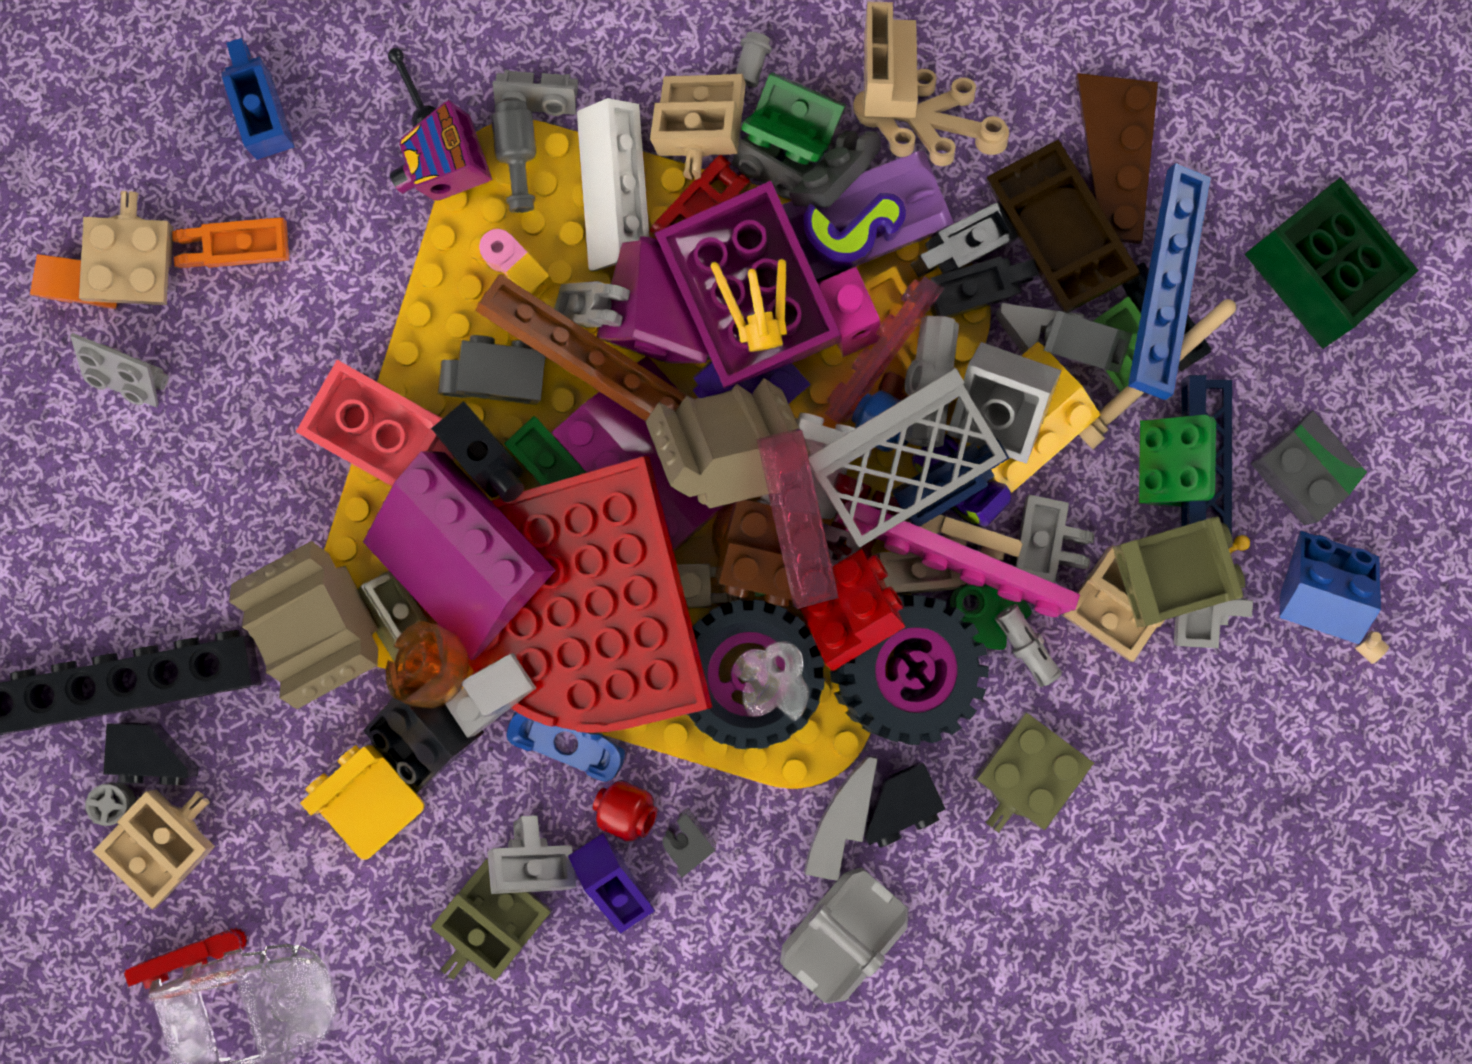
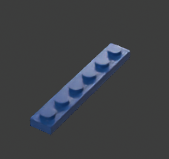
(1169, 282)

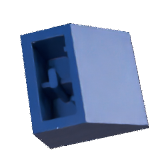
(1331, 588)

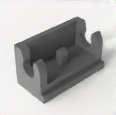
(692, 850)

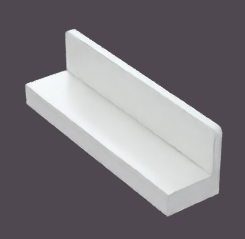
(612, 179)

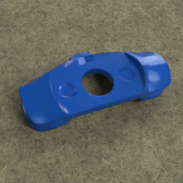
(594, 754)

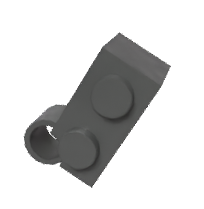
(494, 372)

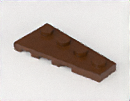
(1119, 139)

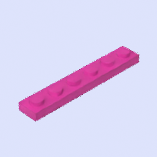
(972, 565)

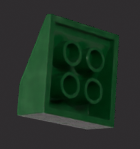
(1332, 263)

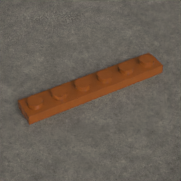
(576, 349)

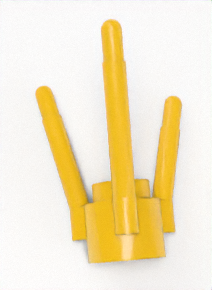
(762, 329)

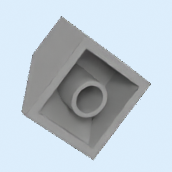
(1010, 396)

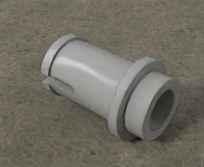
(752, 57)

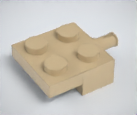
(698, 118)
(125, 257)
(1106, 611)
(156, 845)

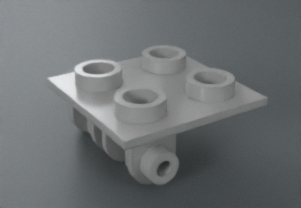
(118, 371)

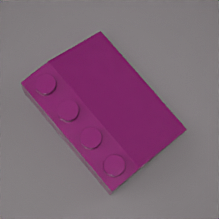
(742, 236)
(609, 434)
(455, 551)

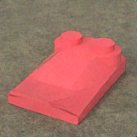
(369, 424)

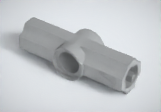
(933, 359)

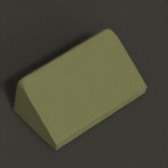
(390, 608)

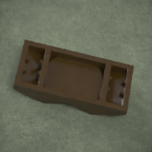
(1062, 227)

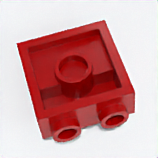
(861, 614)

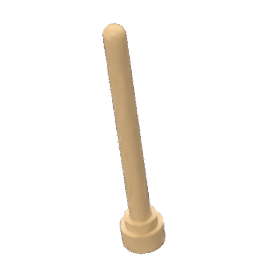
(1094, 432)

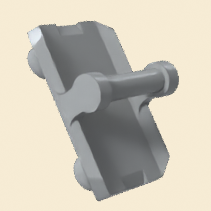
(845, 936)

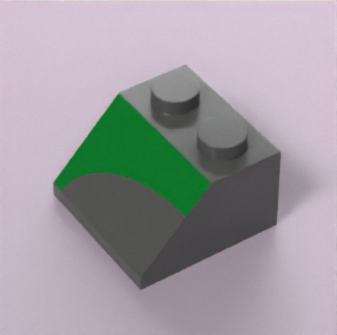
(1309, 469)

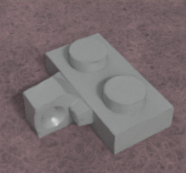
(1202, 626)
(530, 862)

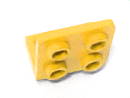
(364, 800)

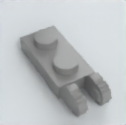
(590, 303)

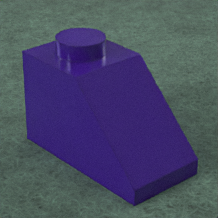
(610, 883)

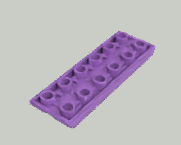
(906, 178)

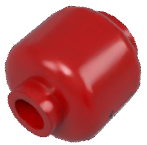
(625, 811)

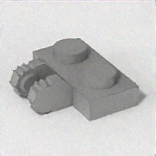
(1042, 538)

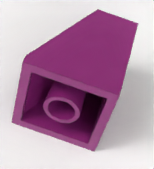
(655, 314)

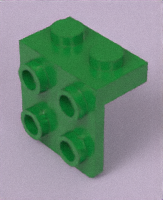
(794, 119)
(1177, 460)

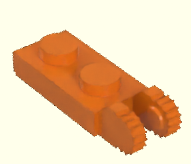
(235, 243)

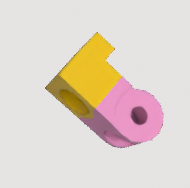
(508, 256)

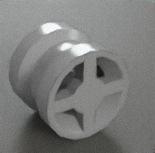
(101, 803)

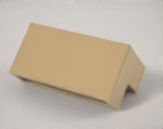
(889, 63)

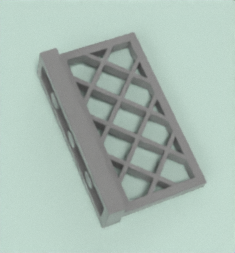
(885, 426)

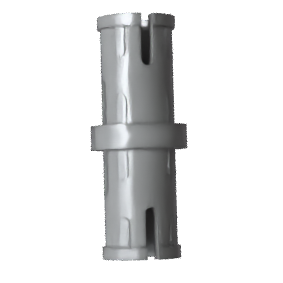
(1028, 645)

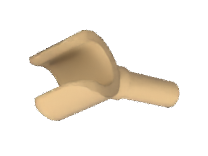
(1372, 647)

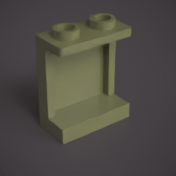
(1179, 571)

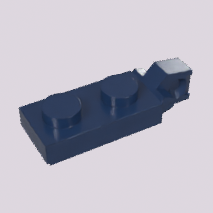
(940, 475)

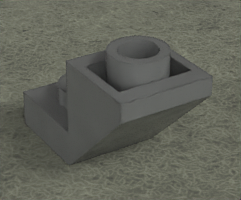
(1087, 341)

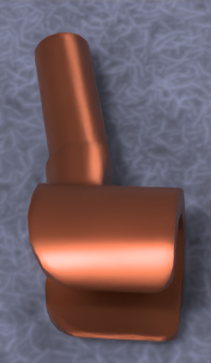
(893, 384)

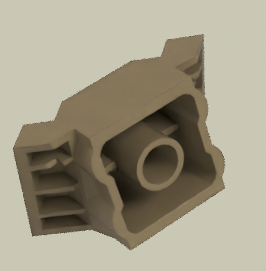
(712, 442)
(307, 623)

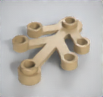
(990, 134)

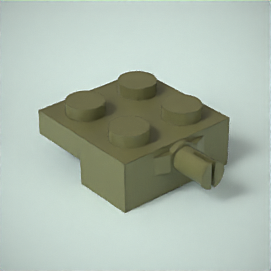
(1031, 774)
(487, 925)

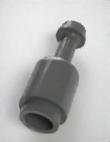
(515, 146)

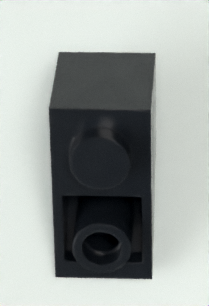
(145, 750)
(901, 802)

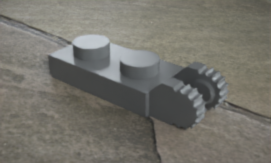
(837, 170)

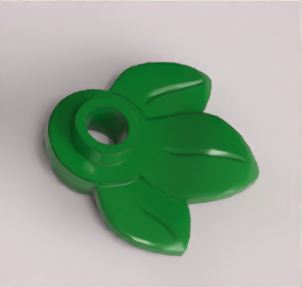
(983, 616)

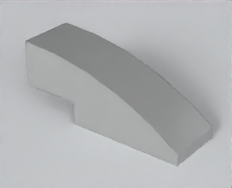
(841, 820)

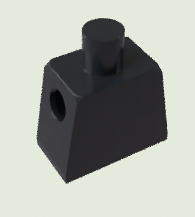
(486, 458)

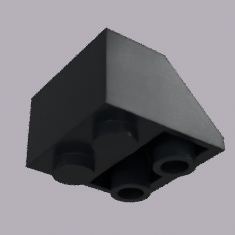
(418, 740)

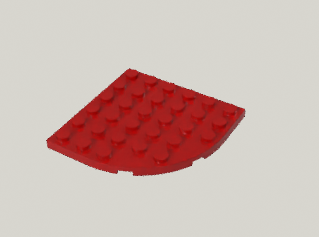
(612, 623)

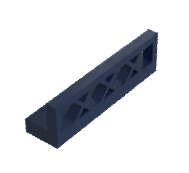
(1192, 404)

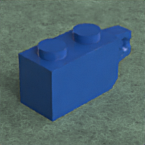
(255, 103)

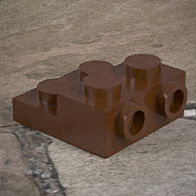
(752, 554)

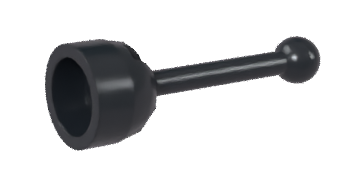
(396, 57)

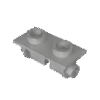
(552, 96)
(762, 164)

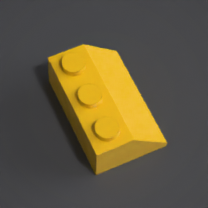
(1066, 418)

